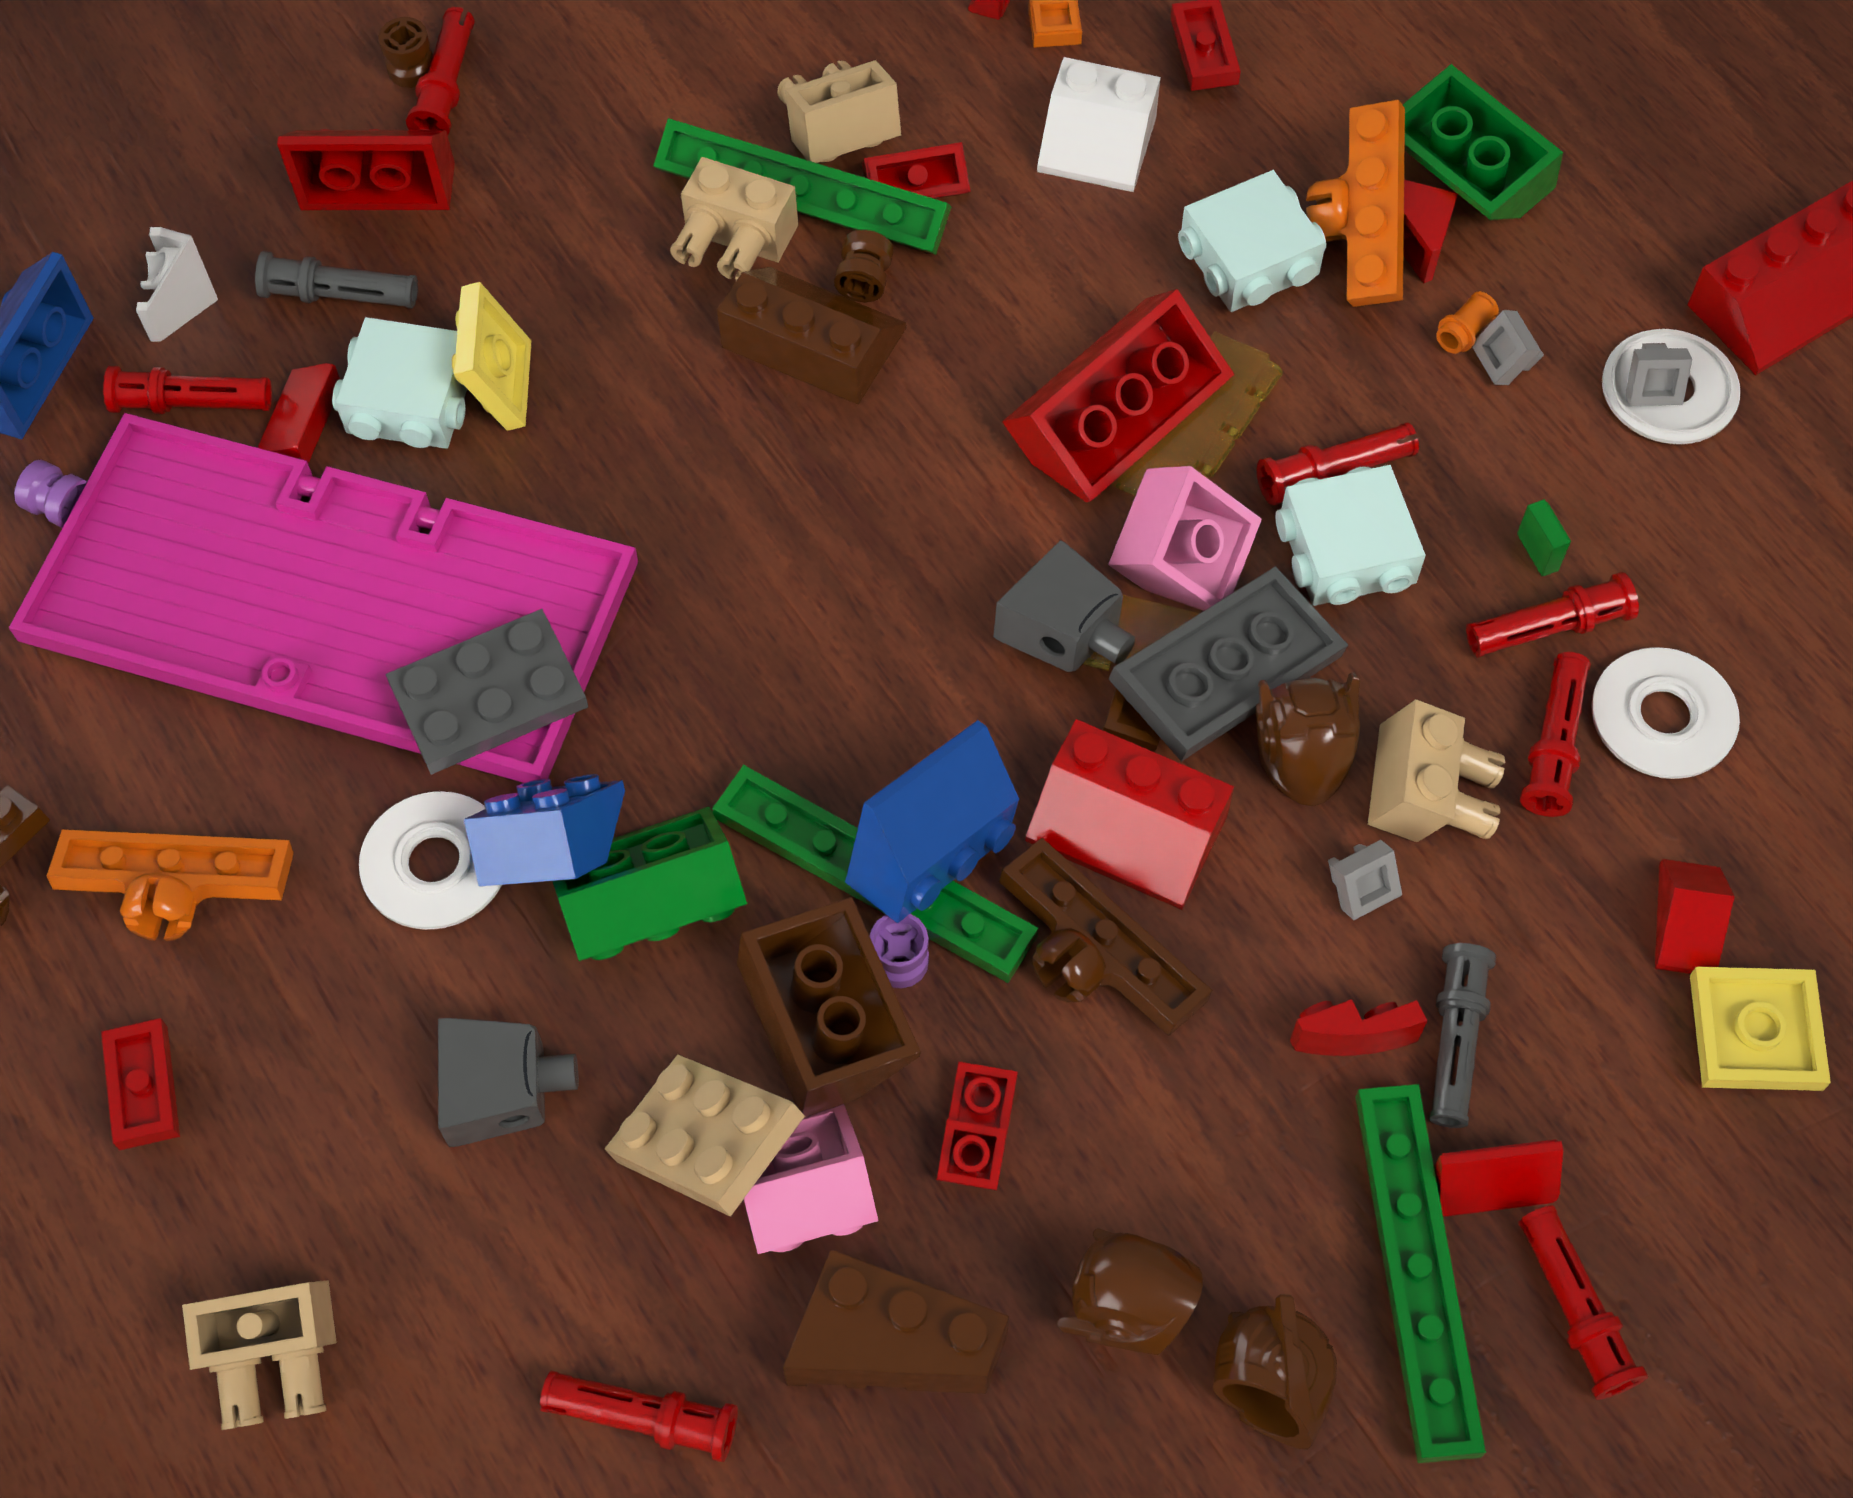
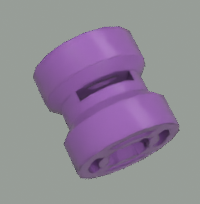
(47, 491)
(902, 940)

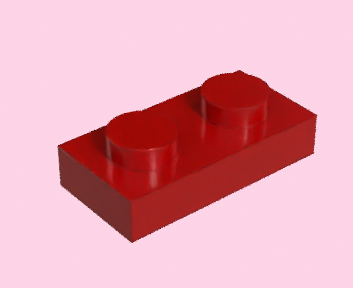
(1205, 44)
(140, 1084)

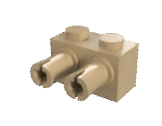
(841, 110)
(738, 211)
(1419, 773)
(242, 1328)

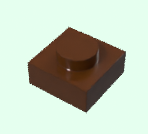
(1128, 724)

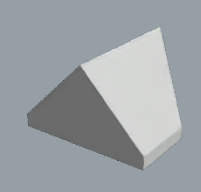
(178, 281)

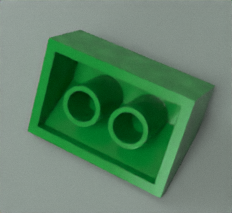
(1479, 146)
(652, 886)

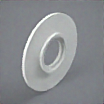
(1700, 417)
(1665, 755)
(386, 868)

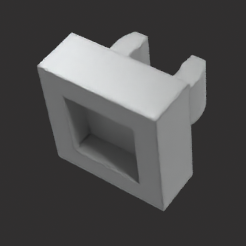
(1507, 348)
(1658, 375)
(1366, 878)

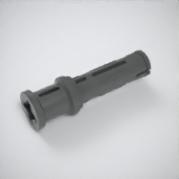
(312, 280)
(1466, 1006)

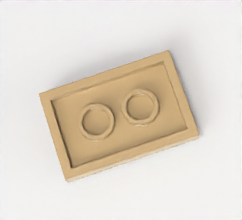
(704, 1134)

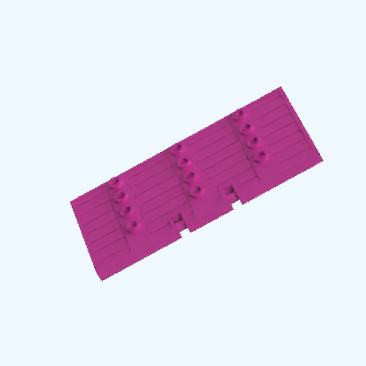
(223, 582)

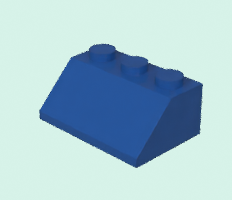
(38, 334)
(933, 824)

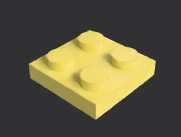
(492, 356)
(1759, 1028)

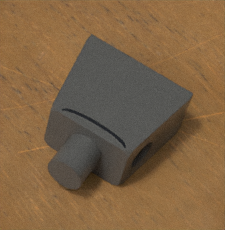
(1063, 612)
(495, 1079)

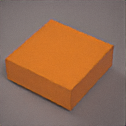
(1055, 22)

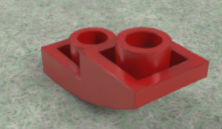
(1342, 1032)
(977, 1126)

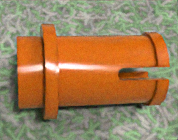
(1458, 331)

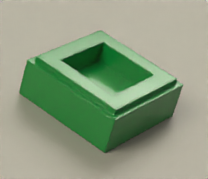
(1543, 537)

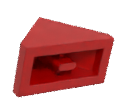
(1425, 226)
(1691, 916)

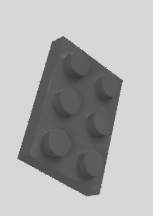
(486, 691)

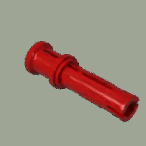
(438, 88)
(162, 391)
(1333, 461)
(1575, 610)
(1554, 755)
(1592, 1328)
(667, 1418)

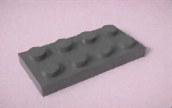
(1209, 668)

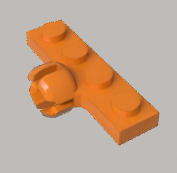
(1368, 204)
(168, 873)

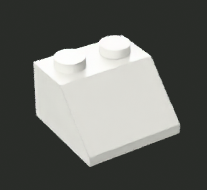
(1099, 124)

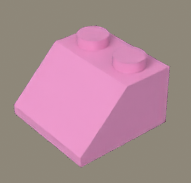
(1184, 538)
(812, 1186)

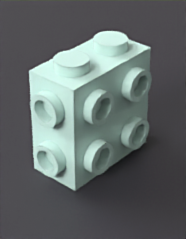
(1252, 241)
(401, 385)
(1350, 535)

